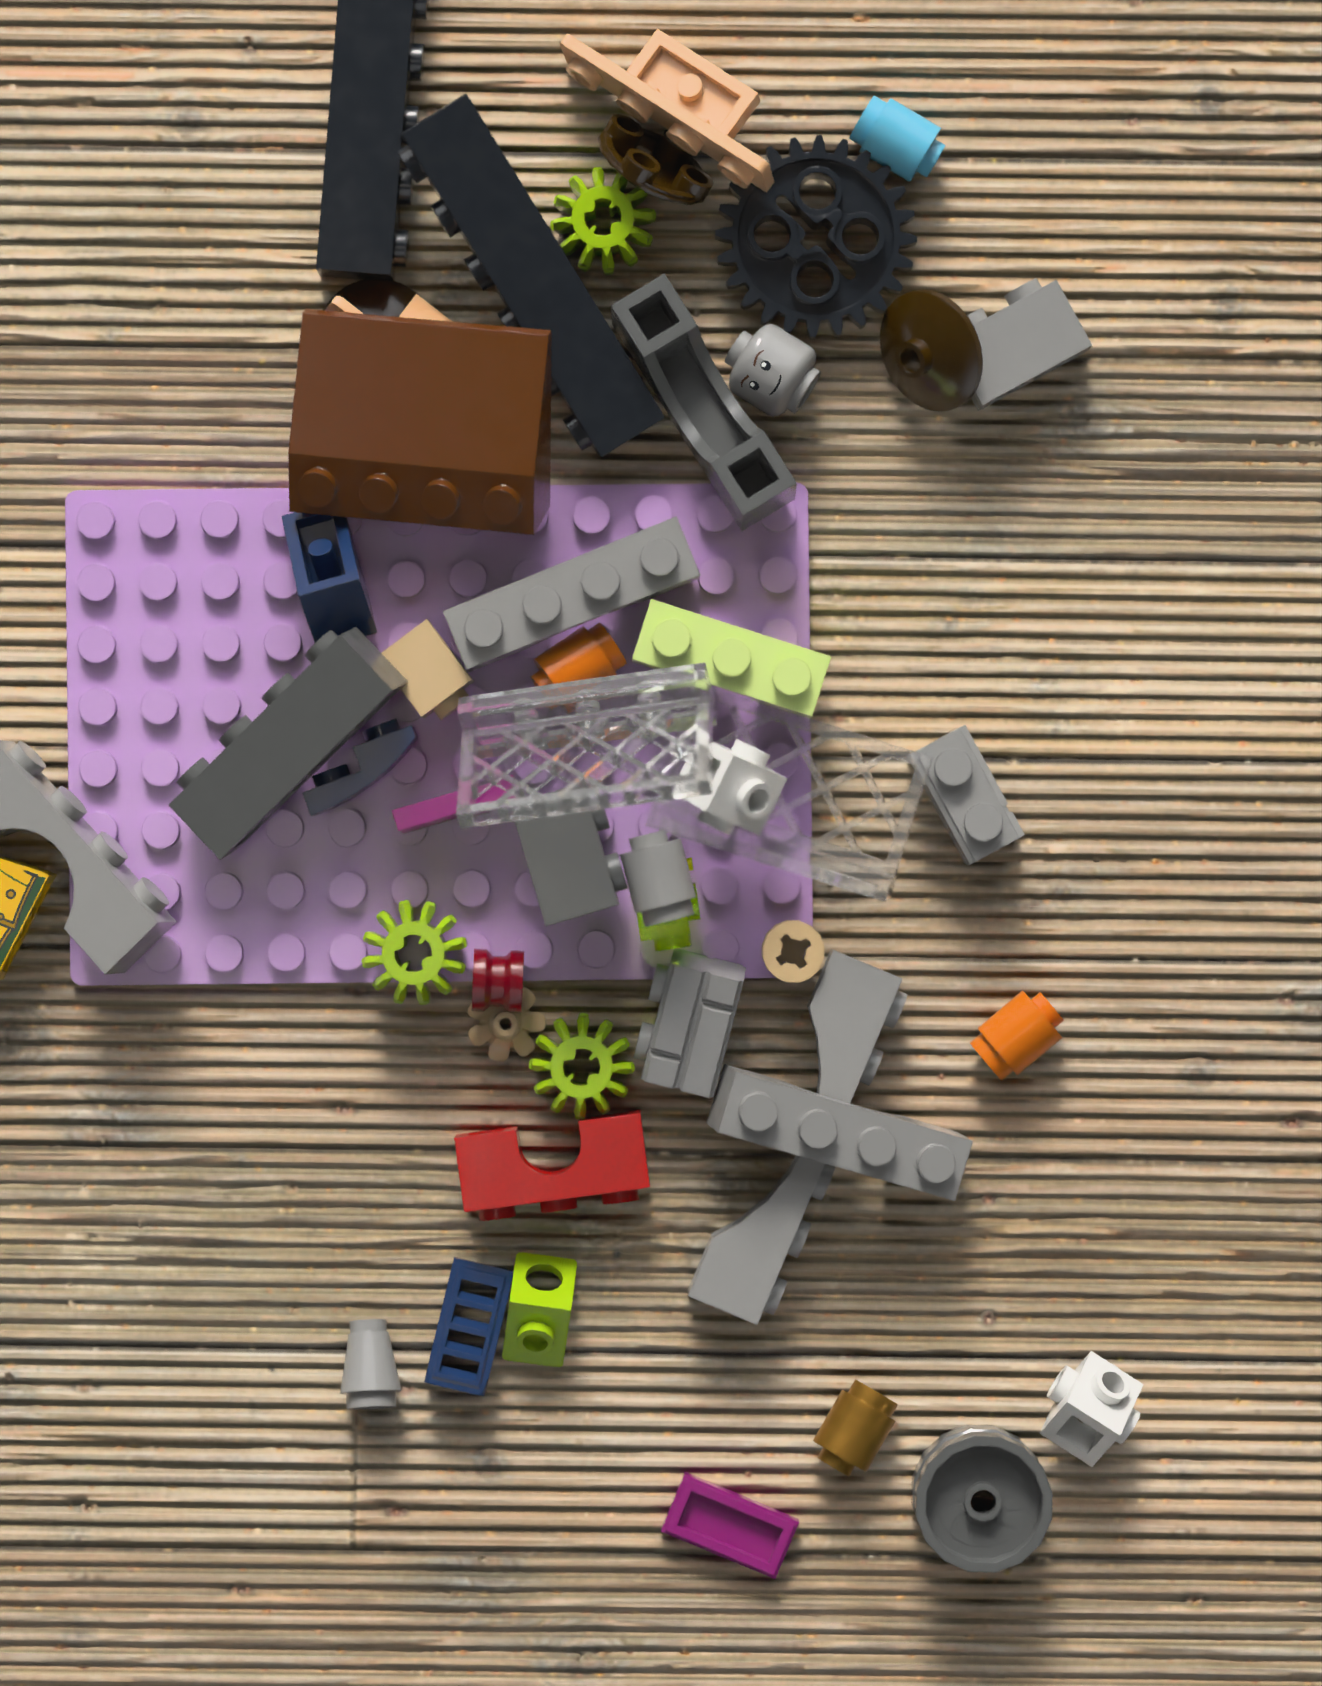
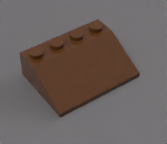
(421, 422)

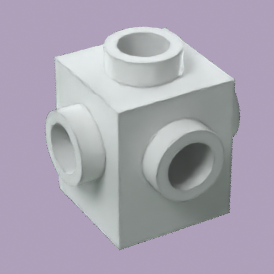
(741, 789)
(1098, 1397)

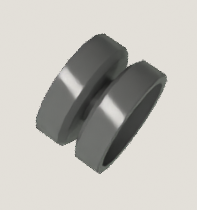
(984, 1535)

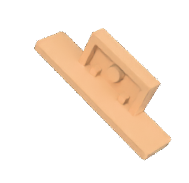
(683, 94)

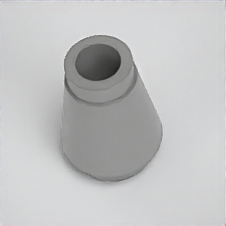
(369, 1367)

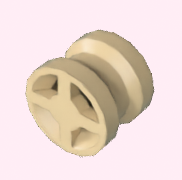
(788, 943)

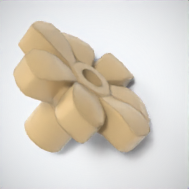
(502, 1038)

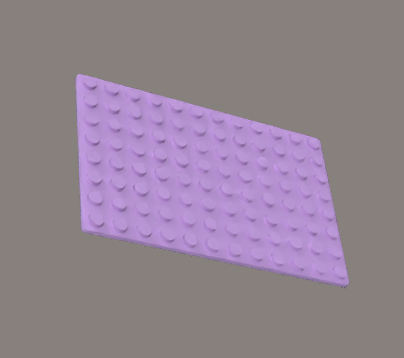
(195, 611)

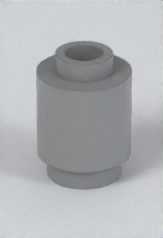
(658, 878)

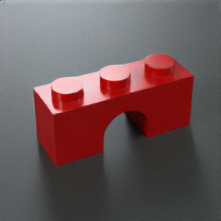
(499, 1176)

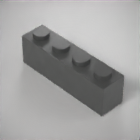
(287, 741)

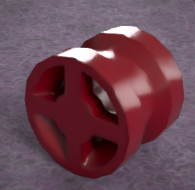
(497, 980)

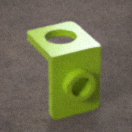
(538, 1318)

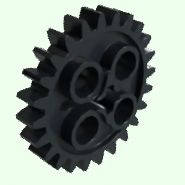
(858, 200)

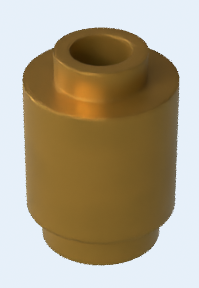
(855, 1428)

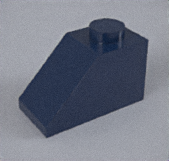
(328, 574)

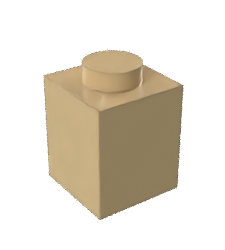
(431, 670)

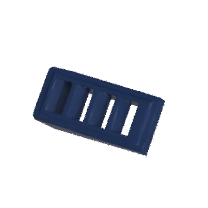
(456, 1378)

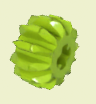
(585, 210)
(398, 939)
(596, 1080)

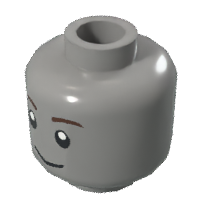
(772, 370)

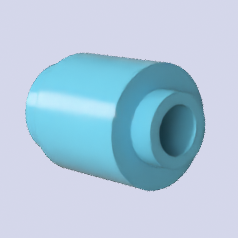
(898, 138)

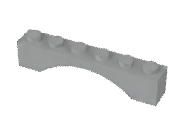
(746, 1255)

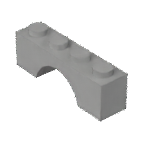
(572, 594)
(112, 910)
(839, 1132)

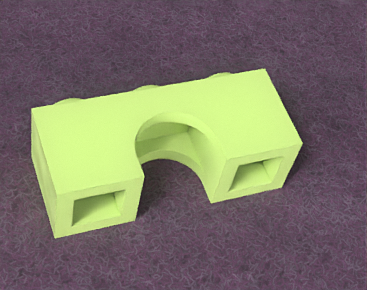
(734, 657)

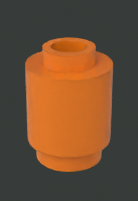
(579, 657)
(1018, 1034)

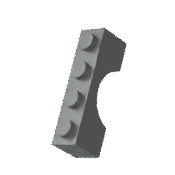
(695, 396)

